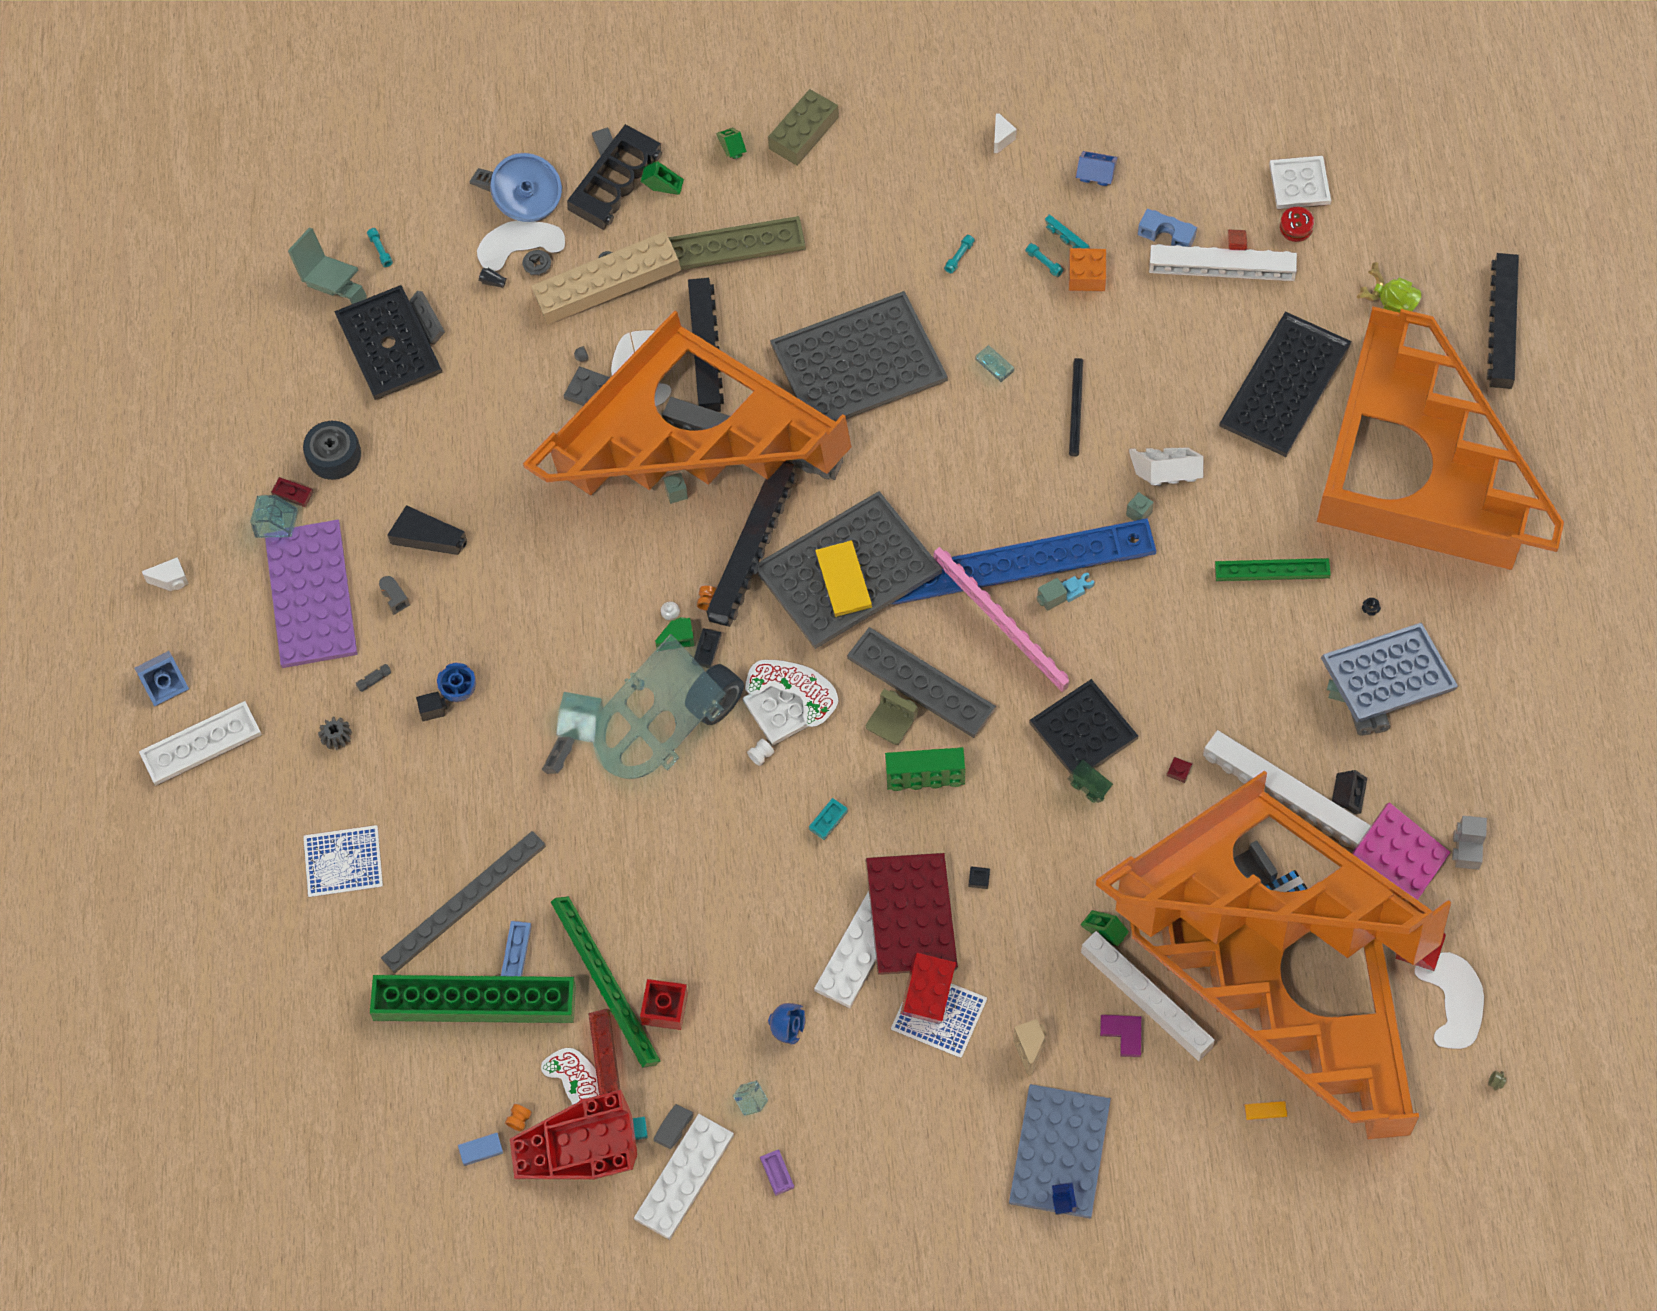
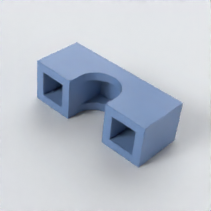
(1156, 223)

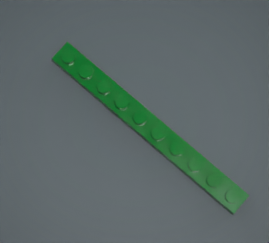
(605, 982)

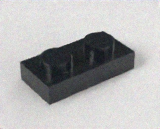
(707, 647)

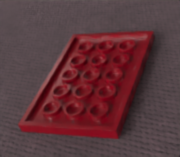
(910, 910)

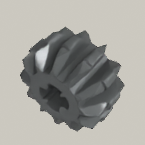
(332, 727)

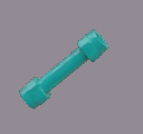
(374, 237)
(1033, 250)
(952, 264)

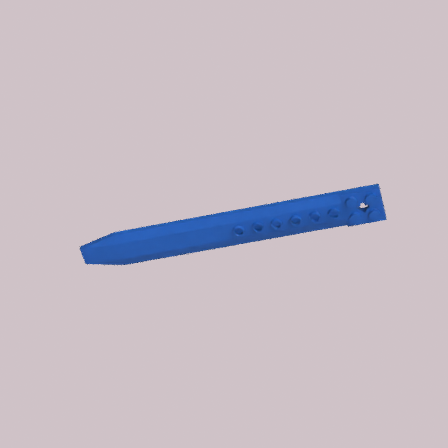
(1044, 557)

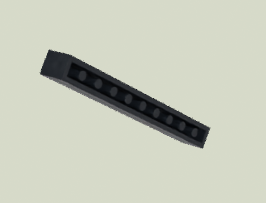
(751, 546)

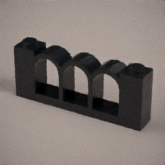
(600, 212)

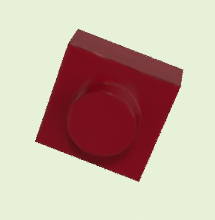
(1179, 769)

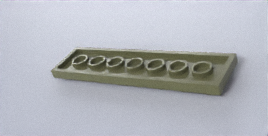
(738, 243)

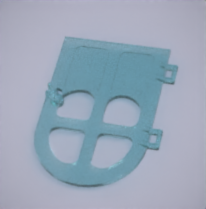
(677, 687)

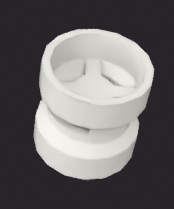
(760, 752)

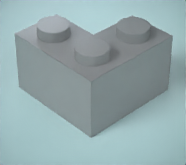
(1469, 842)

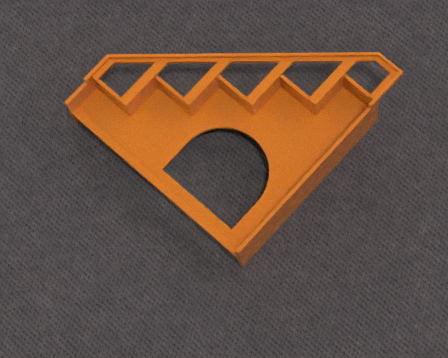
(626, 435)
(1457, 505)
(1197, 879)
(1344, 1051)

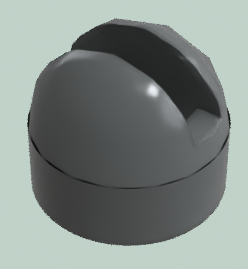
(581, 354)

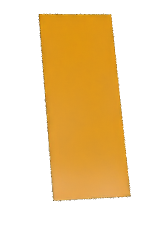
(1265, 1110)

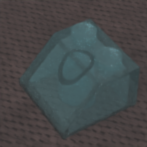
(273, 517)
(578, 716)

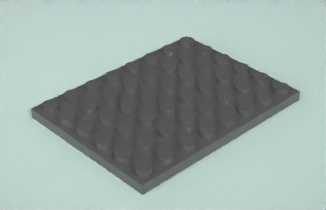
(860, 358)
(887, 553)

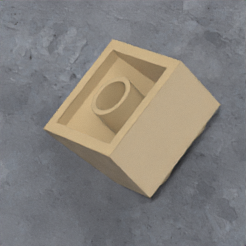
(1030, 1041)

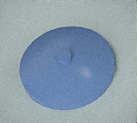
(525, 187)

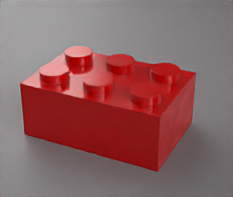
(928, 988)

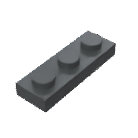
(426, 317)

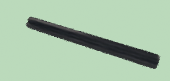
(1076, 407)

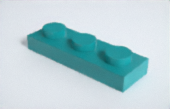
(1065, 234)

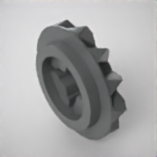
(534, 256)

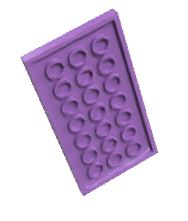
(311, 595)

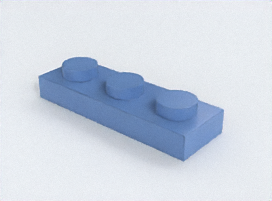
(516, 949)

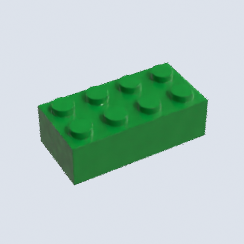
(925, 768)

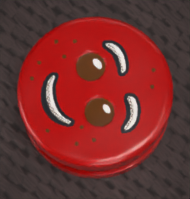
(1296, 224)

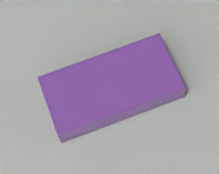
(777, 1172)

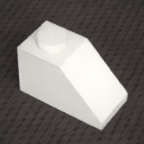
(166, 575)

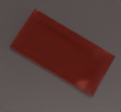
(1237, 239)

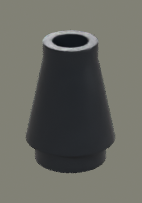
(490, 277)

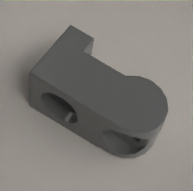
(392, 590)

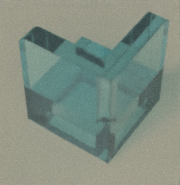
(750, 1098)

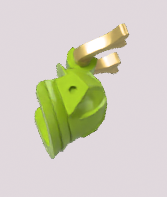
(1394, 295)

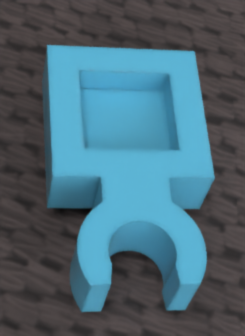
(1076, 587)

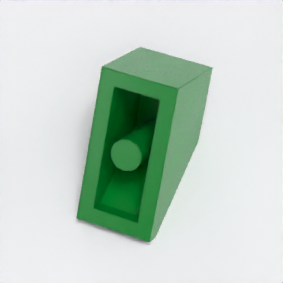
(732, 142)
(661, 179)
(680, 629)
(1106, 925)

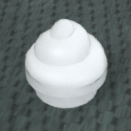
(670, 611)

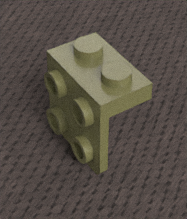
(892, 717)

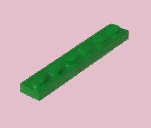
(1272, 569)

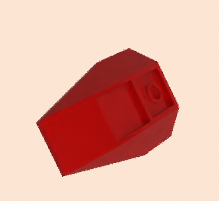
(579, 1142)

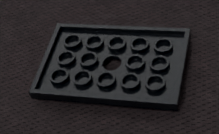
(390, 317)

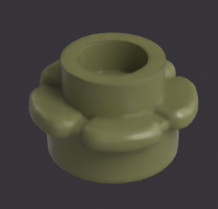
(1497, 1080)

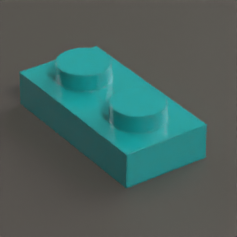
(828, 819)

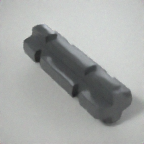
(373, 677)

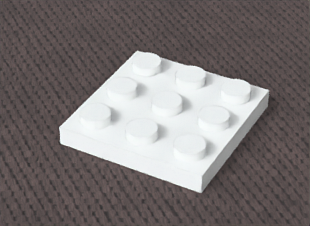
(1299, 182)
(776, 713)

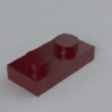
(292, 492)

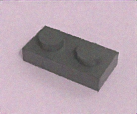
(558, 755)

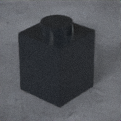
(431, 706)

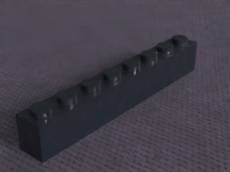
(1503, 321)
(703, 326)

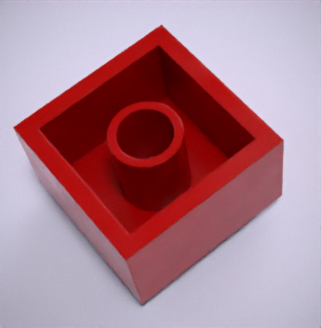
(664, 1004)

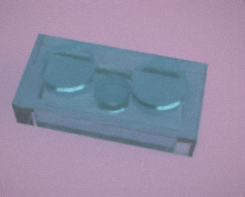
(994, 363)

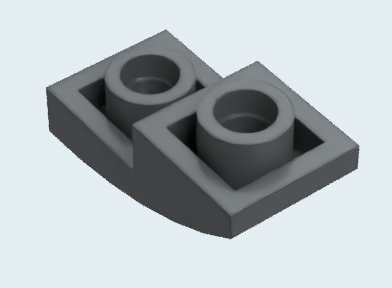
(672, 1126)

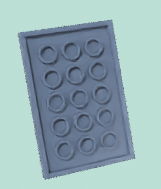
(1389, 672)
(1059, 1146)

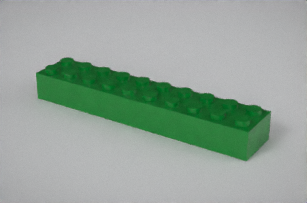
(473, 999)

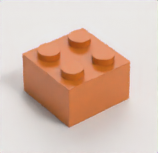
(1087, 269)

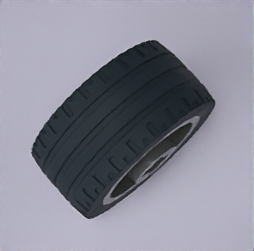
(332, 450)
(730, 684)

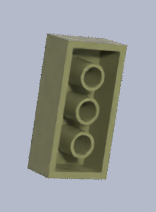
(803, 127)

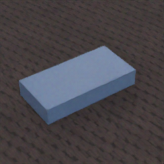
(480, 1149)

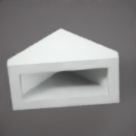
(1004, 133)

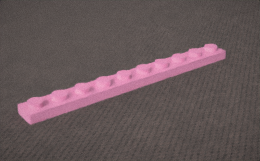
(1005, 623)

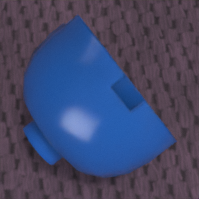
(456, 682)
(786, 1022)

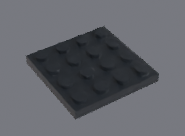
(1083, 727)

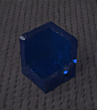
(1063, 1198)

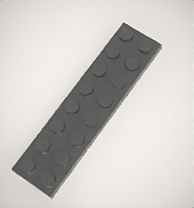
(921, 682)

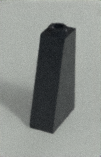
(425, 532)

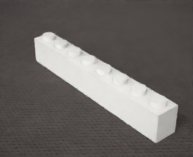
(1223, 262)
(1147, 996)

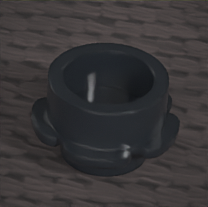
(1371, 602)

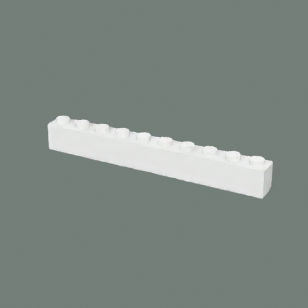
(1287, 790)

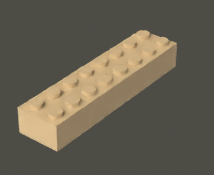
(606, 278)

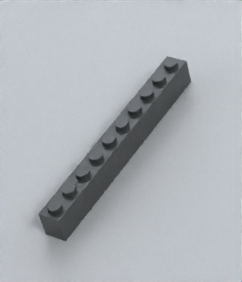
(695, 418)

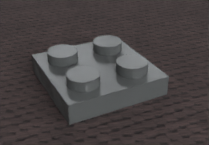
(584, 385)

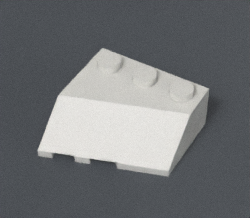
(1167, 466)

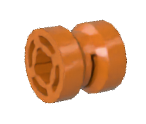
(706, 594)
(518, 1117)

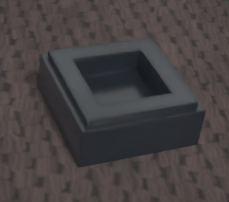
(979, 877)

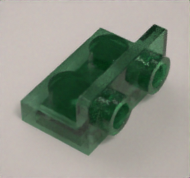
(1090, 782)

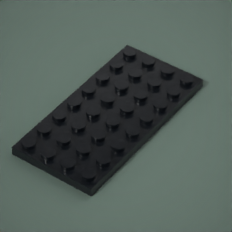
(1285, 384)

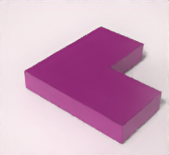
(1126, 1028)

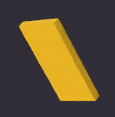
(843, 578)

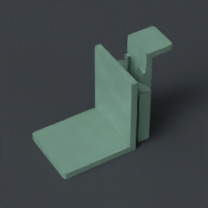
(322, 271)

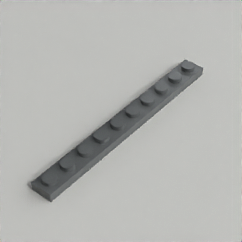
(463, 902)

